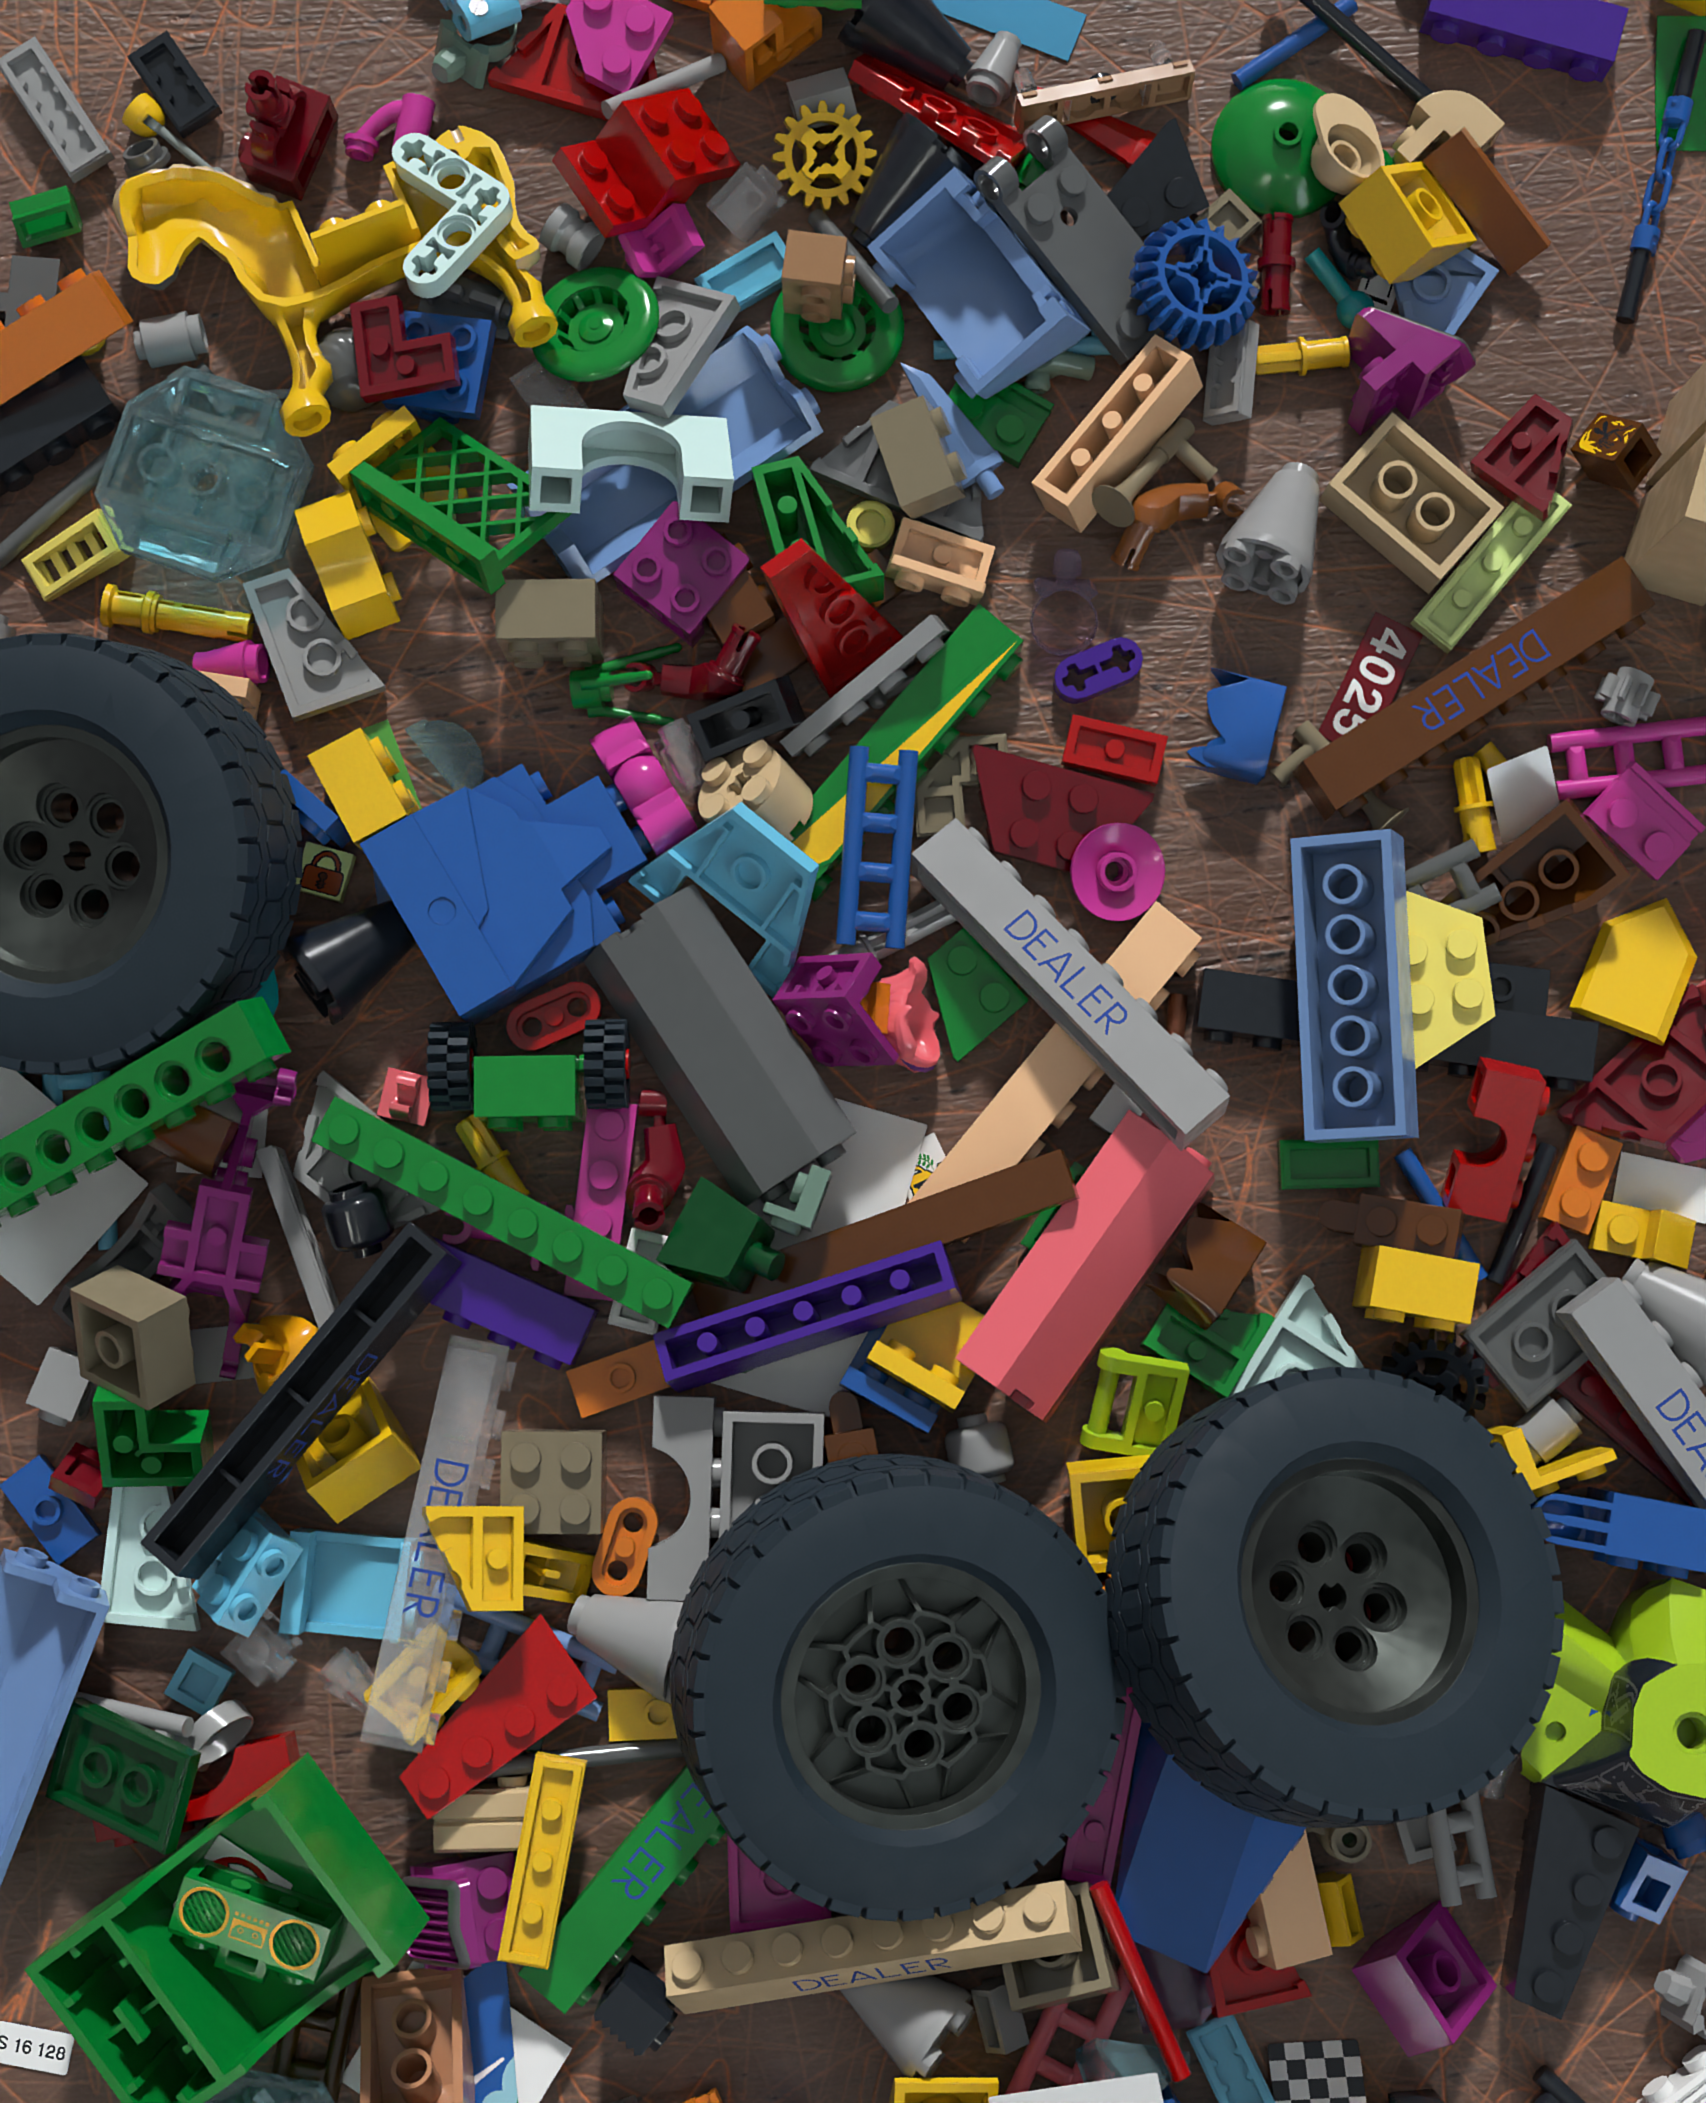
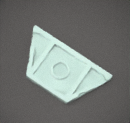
(1298, 1340)

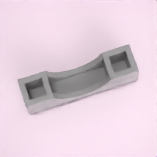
(686, 1432)

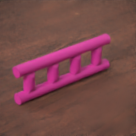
(1622, 740)

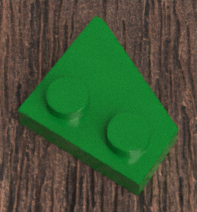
(971, 993)
(1213, 1355)

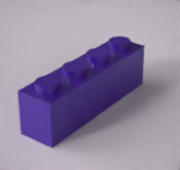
(1544, 34)
(515, 1309)

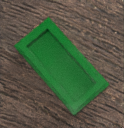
(1328, 1165)

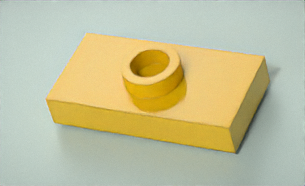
(638, 1716)

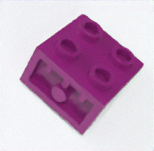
(680, 573)
(825, 1009)

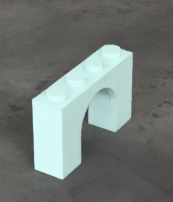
(683, 449)

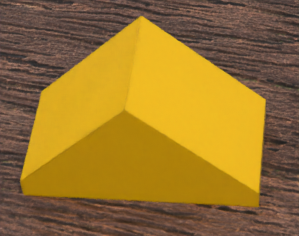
(555, 1571)

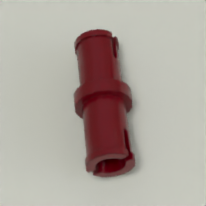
(1276, 264)

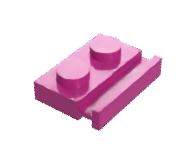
(1643, 821)

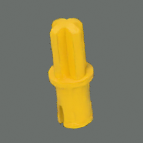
(1303, 356)
(1473, 807)
(488, 1153)

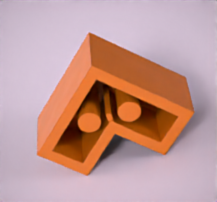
(761, 36)

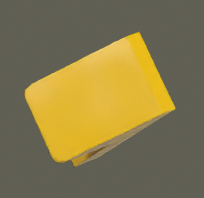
(1643, 1234)

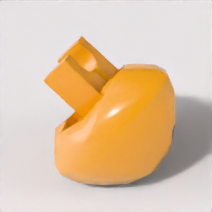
(274, 1345)

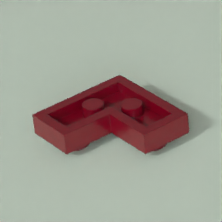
(389, 362)

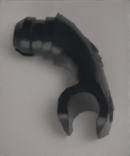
(1348, 259)

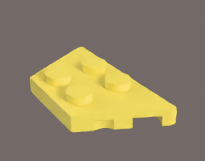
(1447, 975)

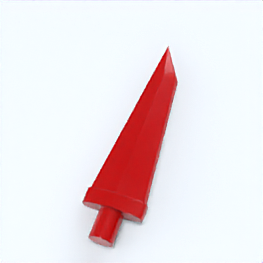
(1115, 137)

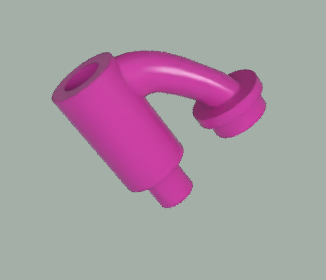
(412, 115)

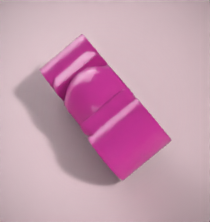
(643, 785)

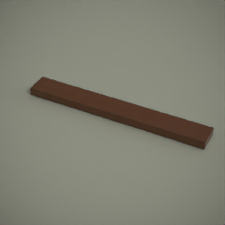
(941, 1216)

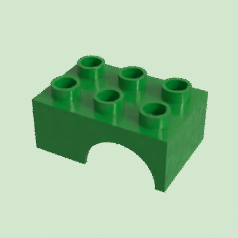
(160, 2012)

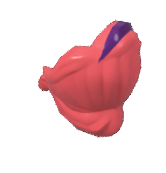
(912, 1019)

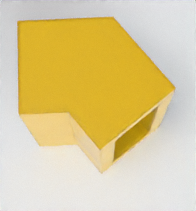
(1340, 1908)

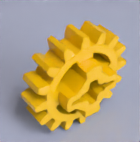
(807, 138)

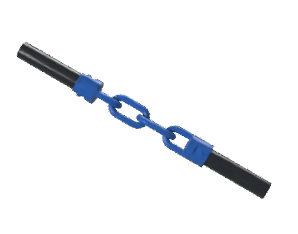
(1675, 116)

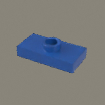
(53, 1518)

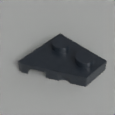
(1159, 184)

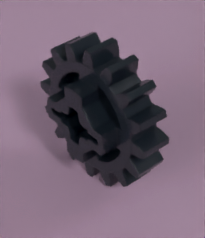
(1438, 1367)

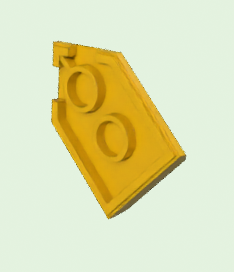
(1637, 972)

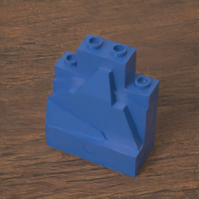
(508, 885)

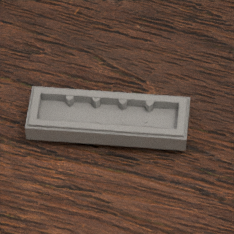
(54, 110)

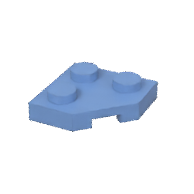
(1446, 292)

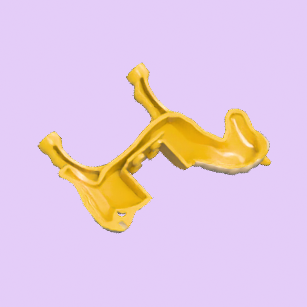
(294, 288)

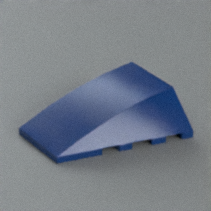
(1191, 1860)

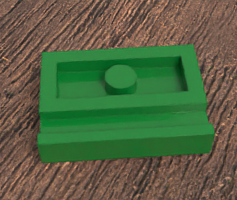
(1006, 419)

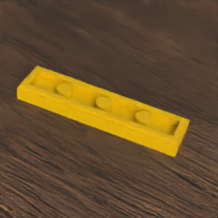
(542, 1860)

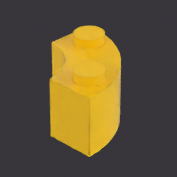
(348, 565)

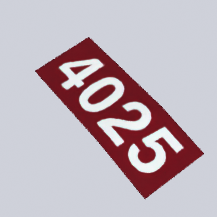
(1371, 675)

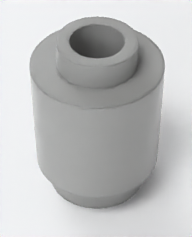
(170, 339)
(1549, 1428)

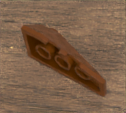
(1547, 874)

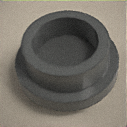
(144, 156)

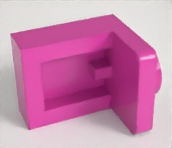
(663, 244)

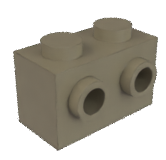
(919, 457)

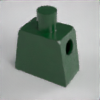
(720, 1242)

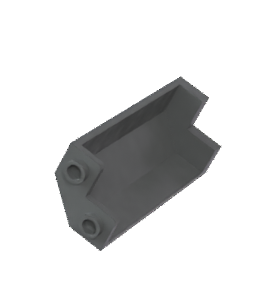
(720, 1047)

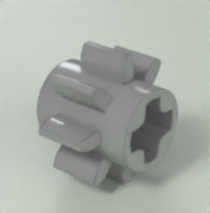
(1627, 696)

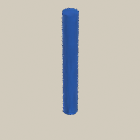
(1286, 47)
(1429, 1195)

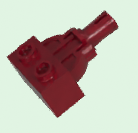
(287, 132)

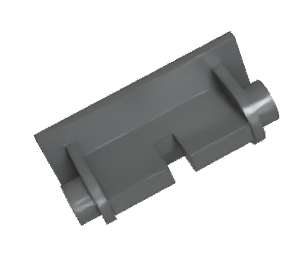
(472, 300)

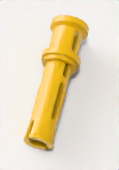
(154, 613)

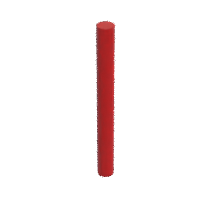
(1140, 1981)

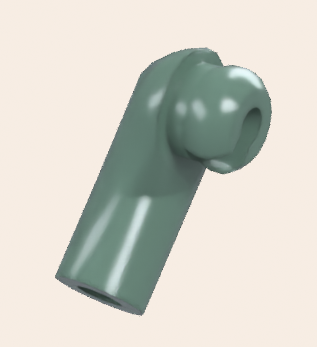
(1065, 364)

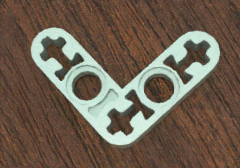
(463, 213)

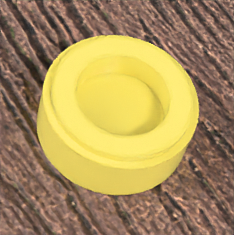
(872, 524)

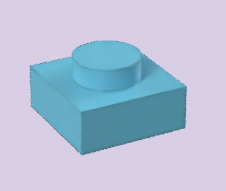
(199, 1681)

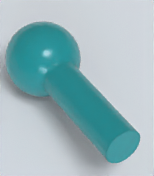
(1348, 301)

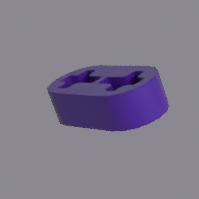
(1101, 681)

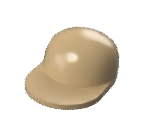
(1346, 144)

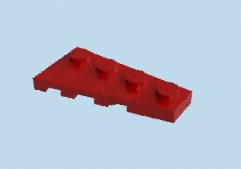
(942, 112)
(509, 1711)

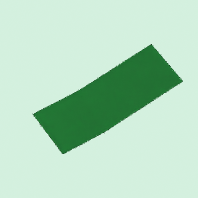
(1669, 49)

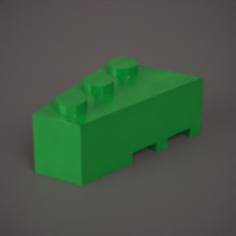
(796, 508)

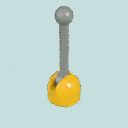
(147, 119)

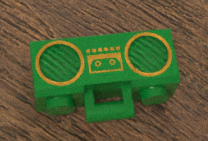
(254, 1924)

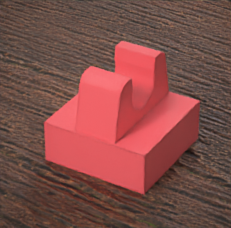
(405, 1098)

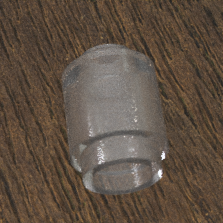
(681, 755)

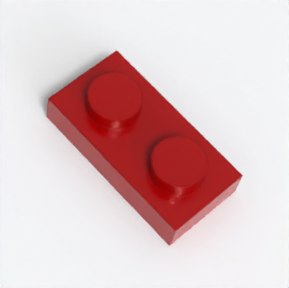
(1114, 750)

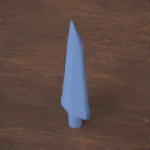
(975, 451)

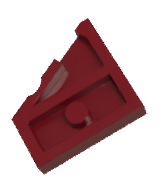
(1527, 456)

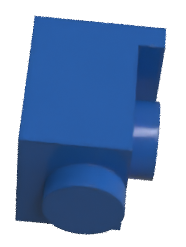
(1647, 1883)

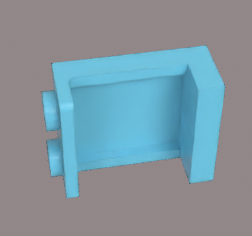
(340, 1583)

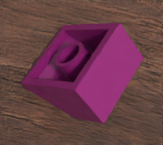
(1425, 1980)

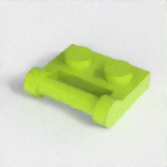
(1151, 1405)

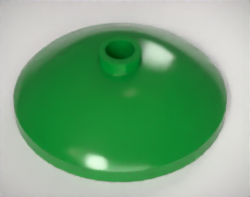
(1257, 161)

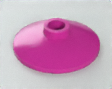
(1139, 871)

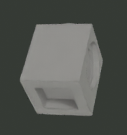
(60, 1389)

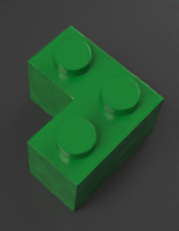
(150, 1445)

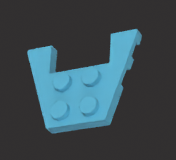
(752, 875)

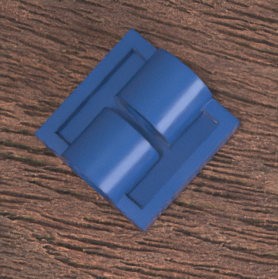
(474, 352)

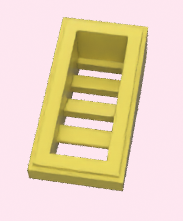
(70, 540)

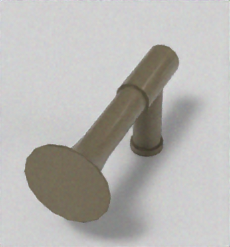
(1116, 502)
(1379, 814)

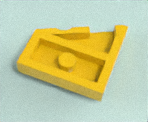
(482, 1553)

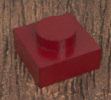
(79, 1476)

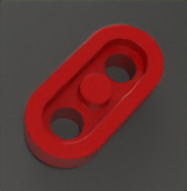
(554, 1015)

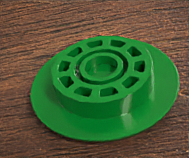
(598, 335)
(839, 342)

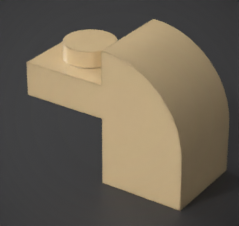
(1439, 118)

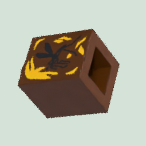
(1616, 451)

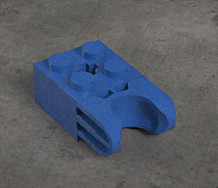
(1629, 1529)

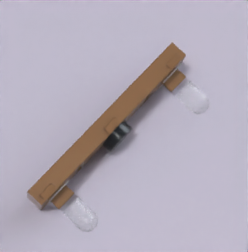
(1105, 93)

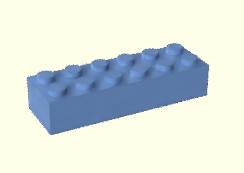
(1354, 987)

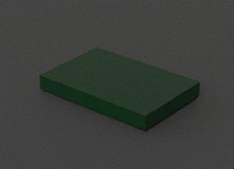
(123, 1775)

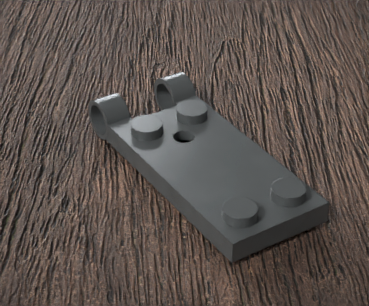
(1085, 259)

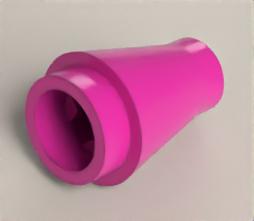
(238, 660)

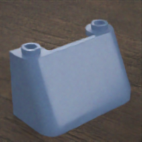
(977, 286)

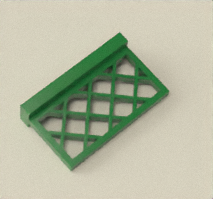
(434, 523)

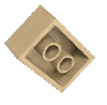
(1410, 503)

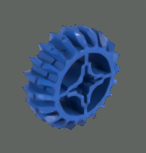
(1178, 292)

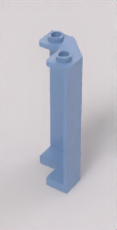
(764, 425)
(45, 1645)

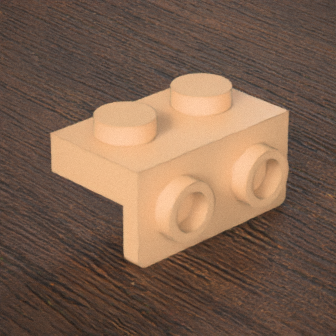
(939, 563)

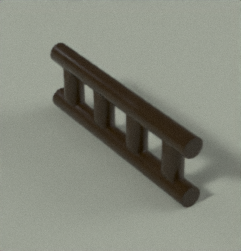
(339, 2025)

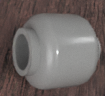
(981, 1446)

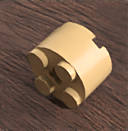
(759, 781)

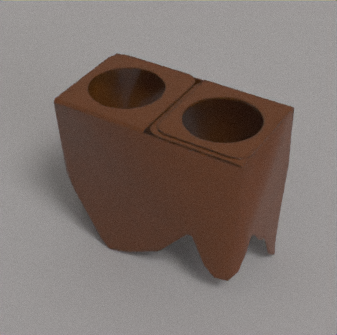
(1216, 1261)

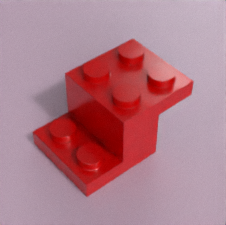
(645, 160)

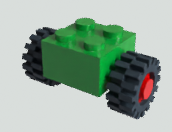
(529, 1088)

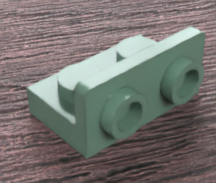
(808, 1195)

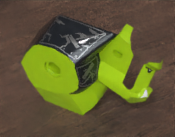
(1650, 1691)

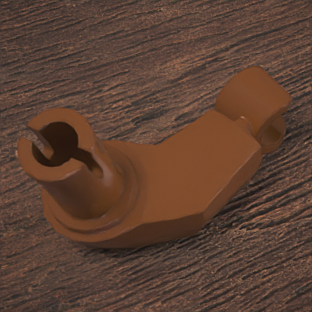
(1163, 507)

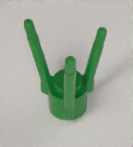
(595, 684)

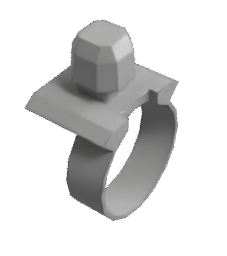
(237, 1725)
(1684, 1994)

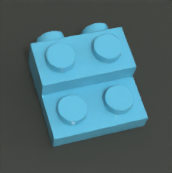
(247, 1574)

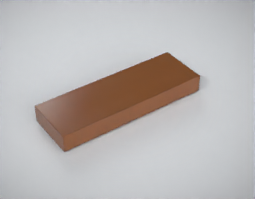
(1486, 201)

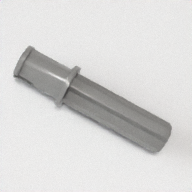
(919, 925)

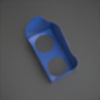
(1247, 719)

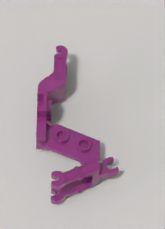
(213, 1251)

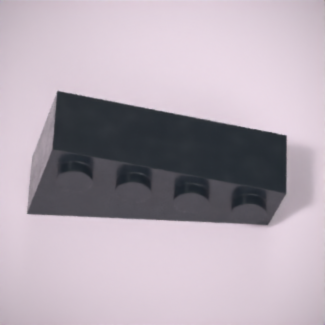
(1562, 1893)

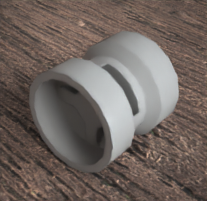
(572, 236)

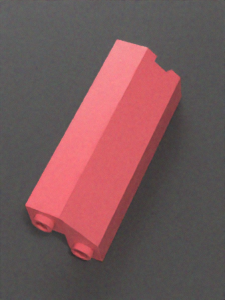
(1087, 1266)

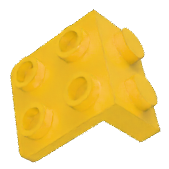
(386, 437)
(1582, 1462)

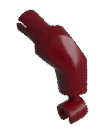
(708, 680)
(662, 1171)

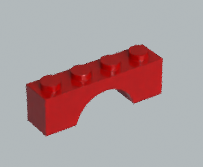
(251, 1767)

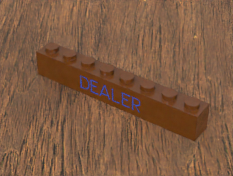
(1473, 689)

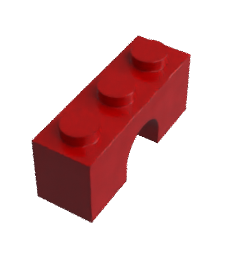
(1489, 1181)

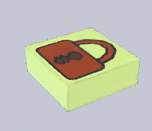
(325, 872)

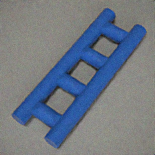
(858, 821)

